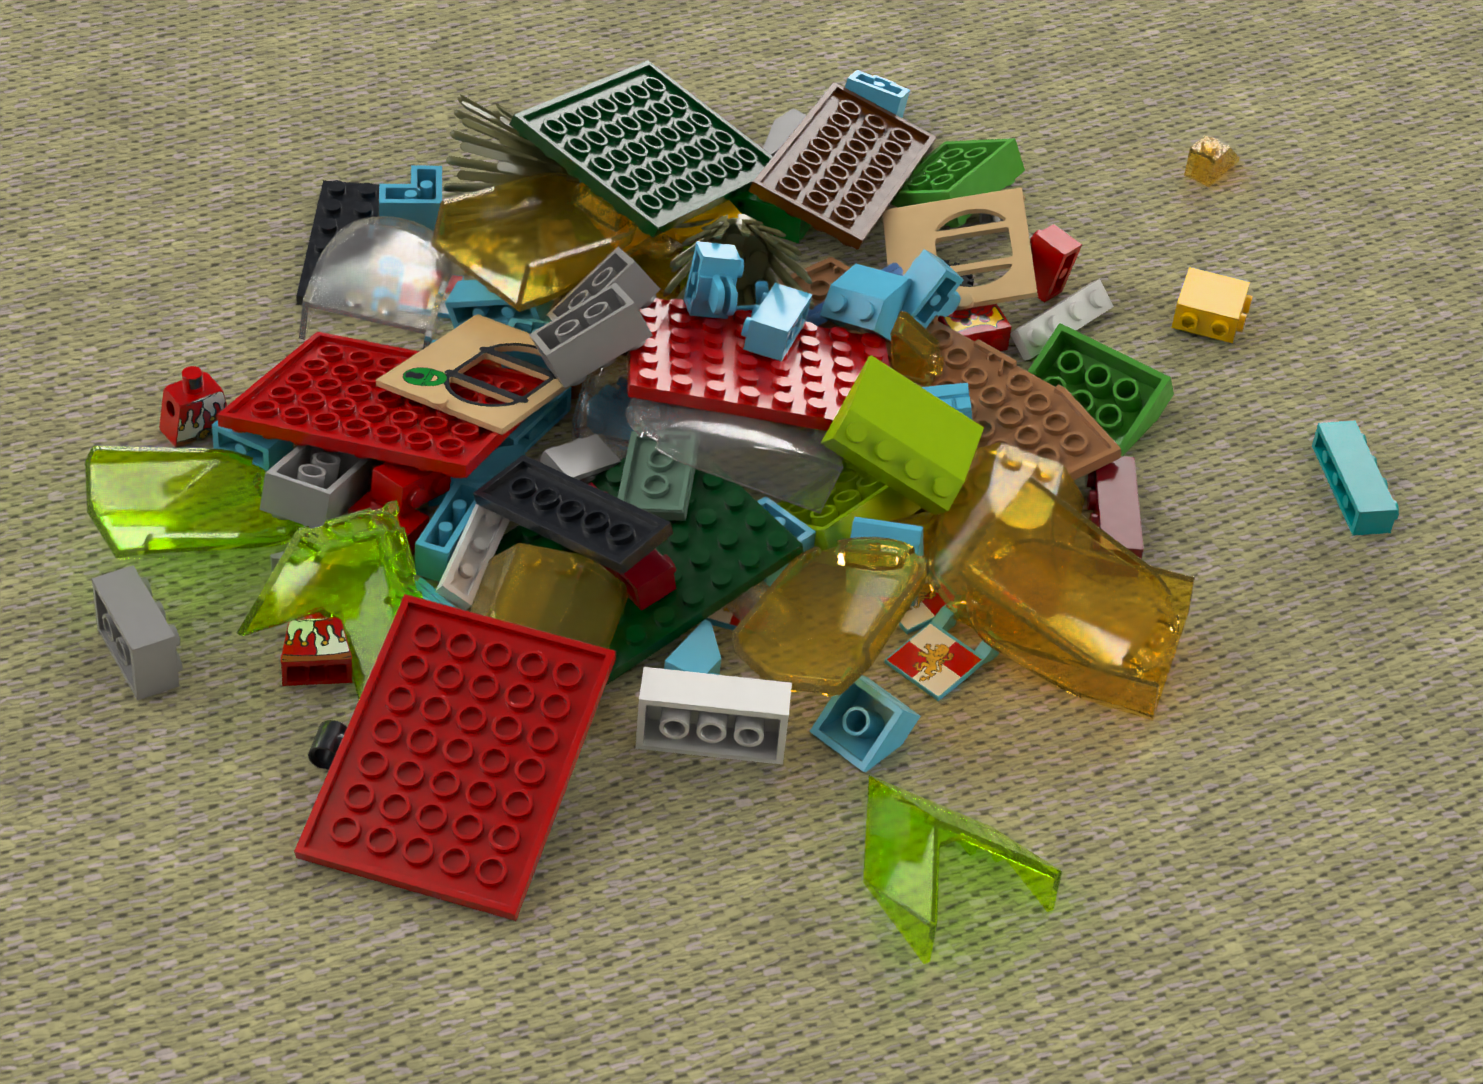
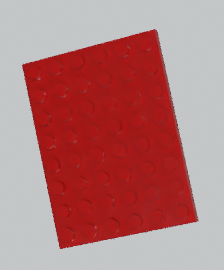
(704, 367)
(331, 401)
(457, 757)

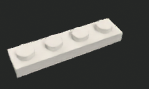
(1072, 312)
(471, 557)

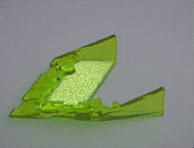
(344, 570)
(904, 857)

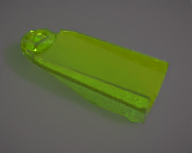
(179, 502)

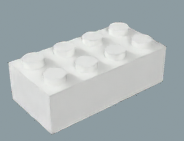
(713, 715)

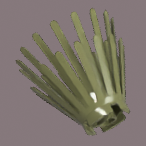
(516, 155)
(754, 247)

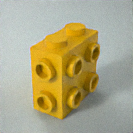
(1212, 305)

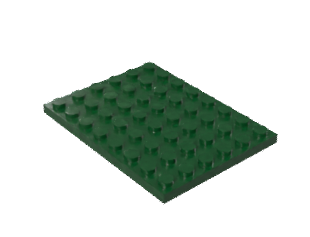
(645, 147)
(717, 557)

